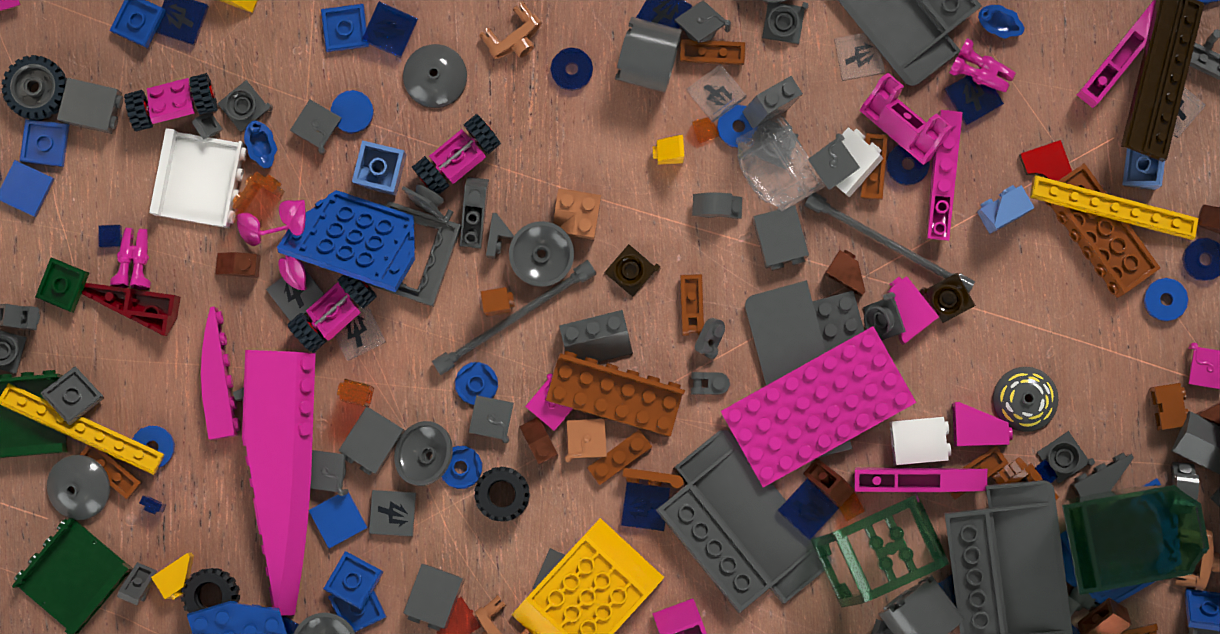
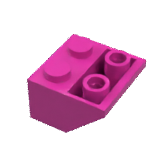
(680, 619)

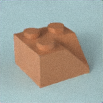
(577, 213)

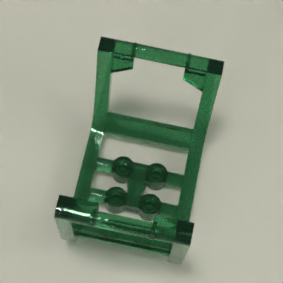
(884, 563)

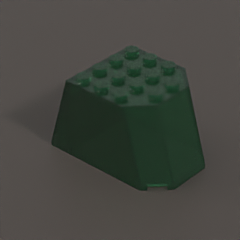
(1134, 536)

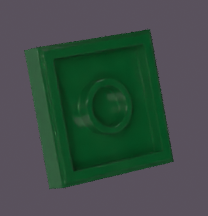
(62, 285)

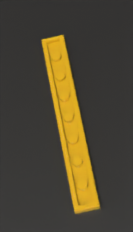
(1113, 207)
(82, 430)

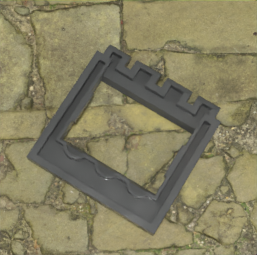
(437, 260)

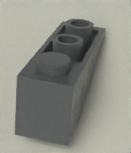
(474, 212)
(1103, 477)

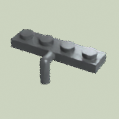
(1205, 59)

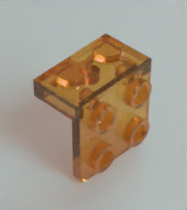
(253, 186)

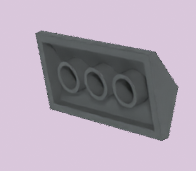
(1199, 442)

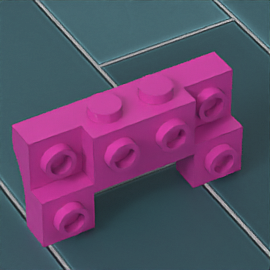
(902, 123)

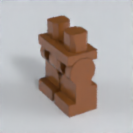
(1021, 472)

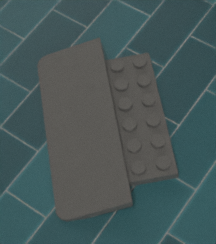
(912, 32)
(795, 329)
(735, 526)
(1010, 562)

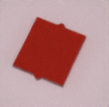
(461, 621)

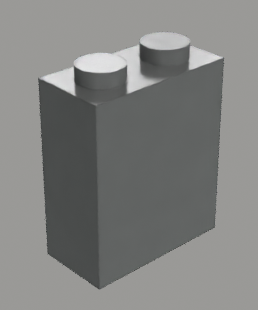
(772, 102)
(90, 106)
(780, 238)
(371, 441)
(433, 597)

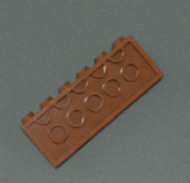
(1107, 243)
(614, 393)

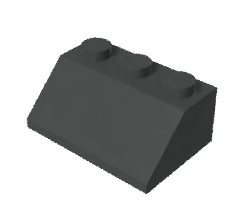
(597, 337)

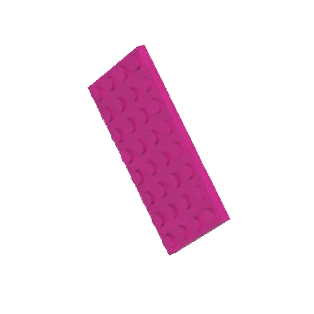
(818, 406)

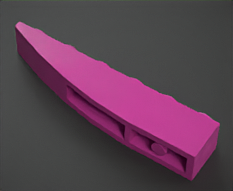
(1118, 59)
(943, 179)
(216, 381)
(919, 479)

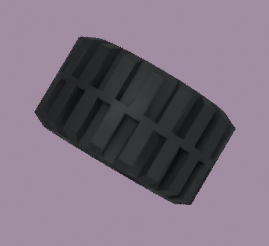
(483, 488)
(199, 579)

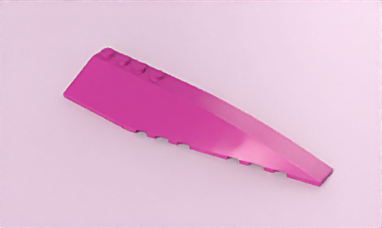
(279, 454)

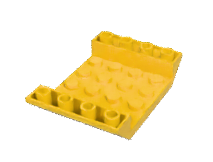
(590, 587)

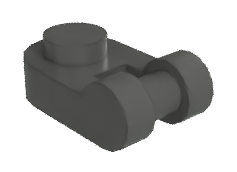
(713, 332)
(717, 383)

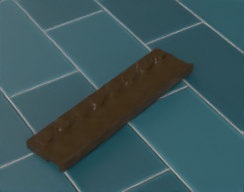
(1162, 77)

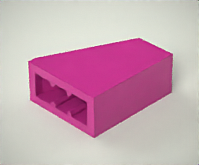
(913, 308)
(978, 428)

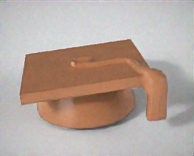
(586, 439)

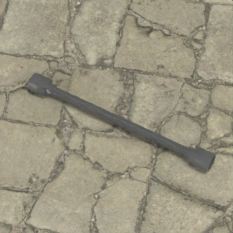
(818, 203)
(446, 361)

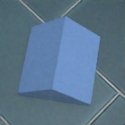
(1142, 171)

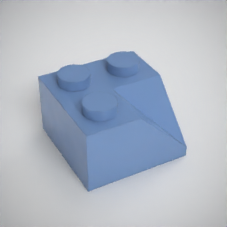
(379, 167)
(1008, 208)

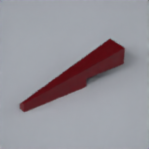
(147, 308)

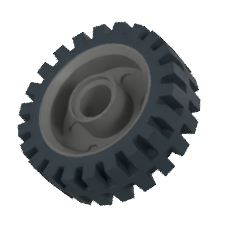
(21, 79)

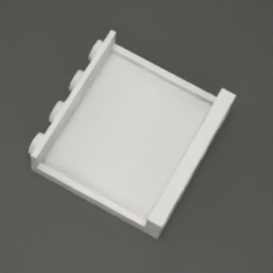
(198, 179)

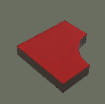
(1047, 161)

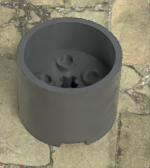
(648, 54)
(922, 610)

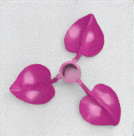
(293, 215)

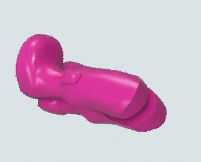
(988, 71)
(137, 254)

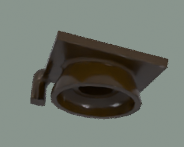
(631, 270)
(949, 297)

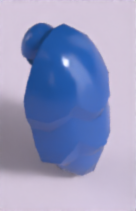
(1001, 21)
(260, 143)

